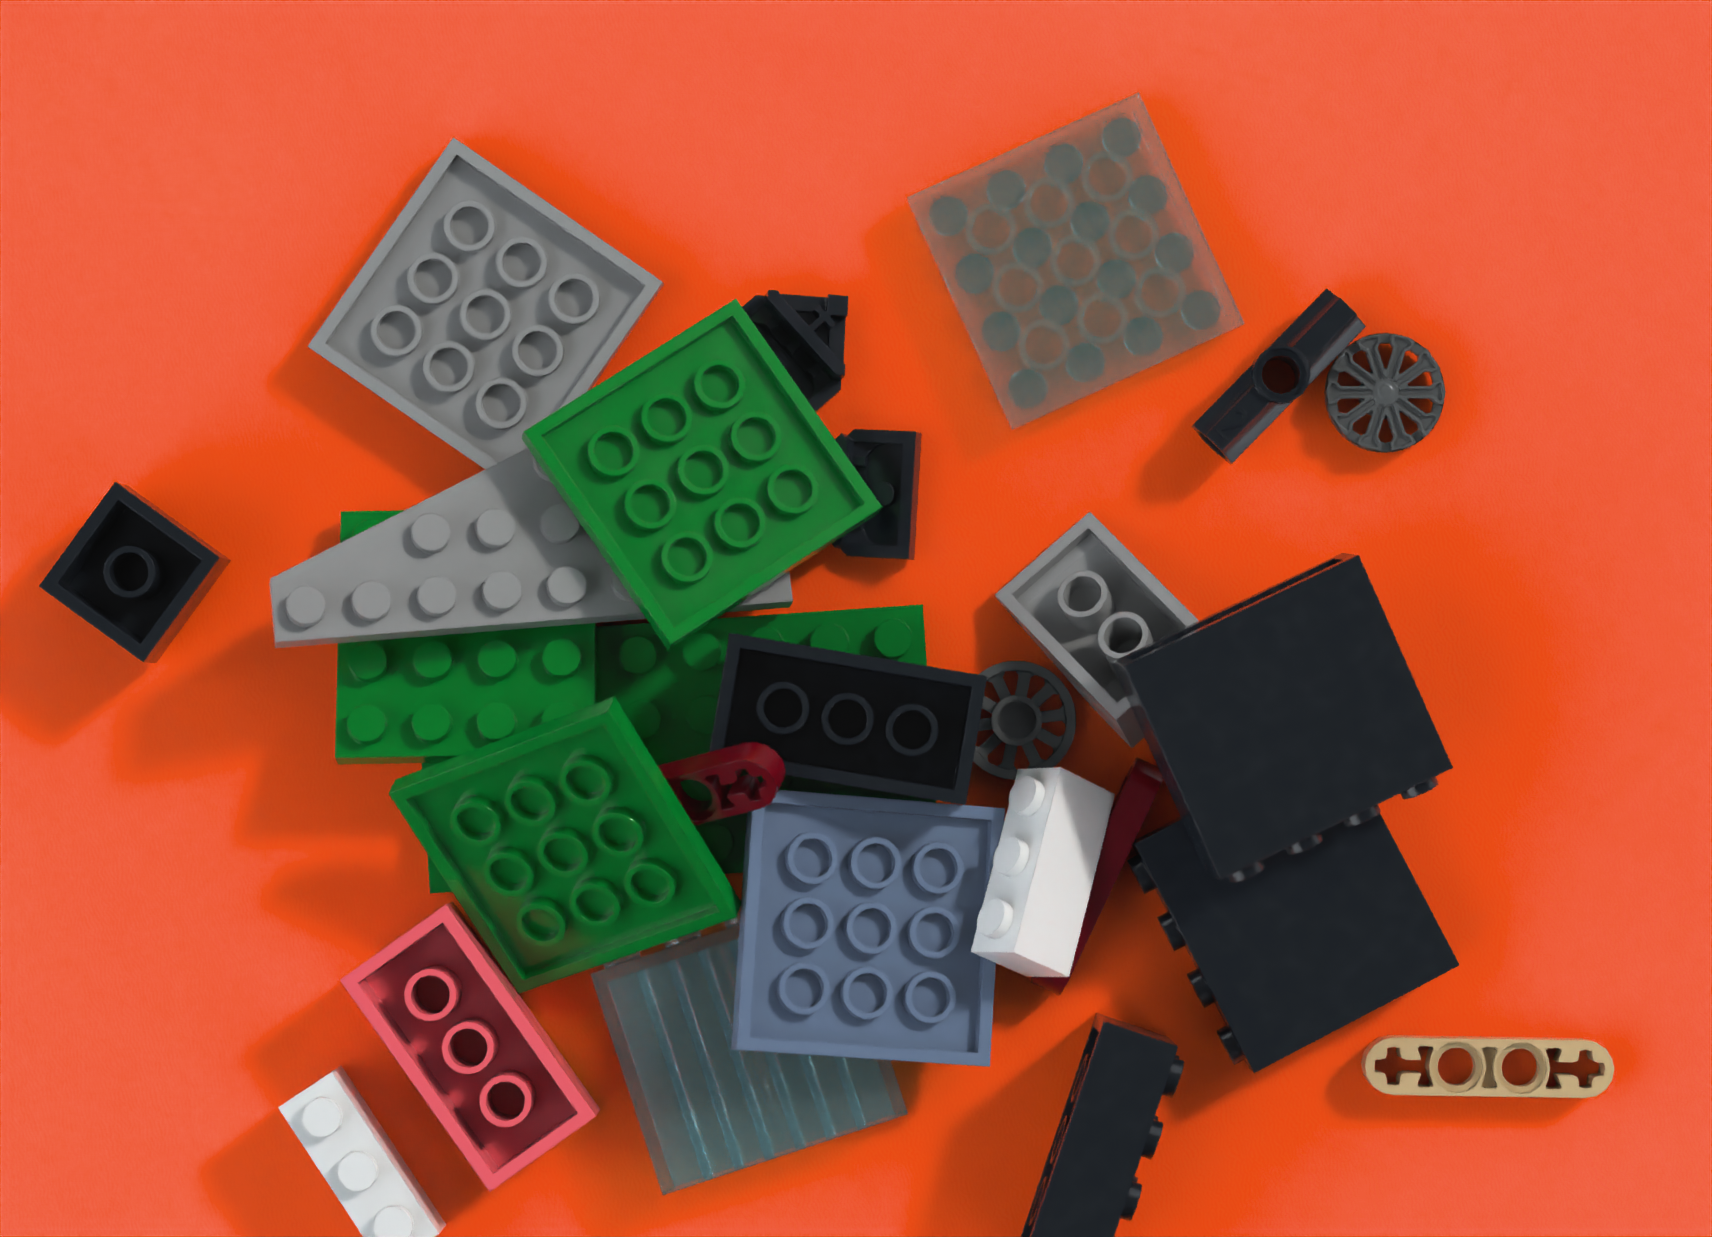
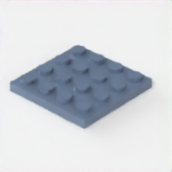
(865, 929)

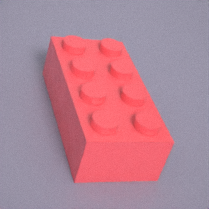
(471, 1045)

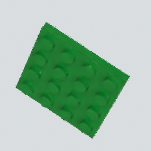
(701, 473)
(454, 691)
(566, 846)

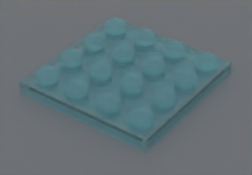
(1075, 261)

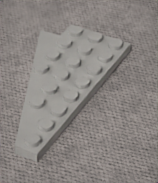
(464, 561)

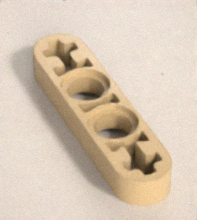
(1487, 1060)

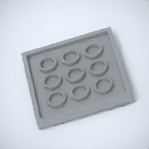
(484, 309)

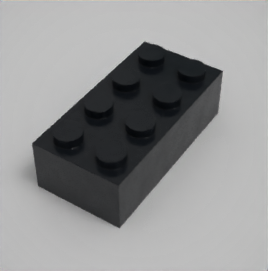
(852, 717)
(1104, 1132)

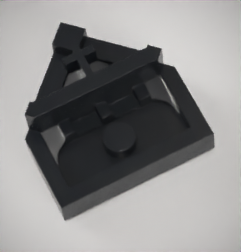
(806, 338)
(891, 470)

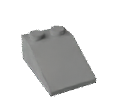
(1090, 606)

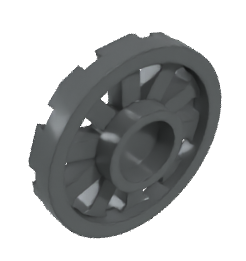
(1384, 393)
(1019, 720)

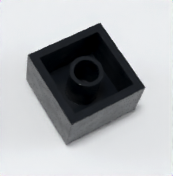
(134, 573)

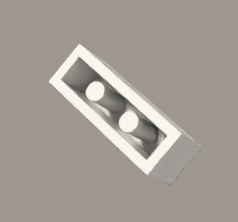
(1043, 872)
(360, 1160)

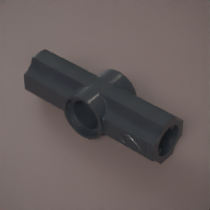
(1307, 348)

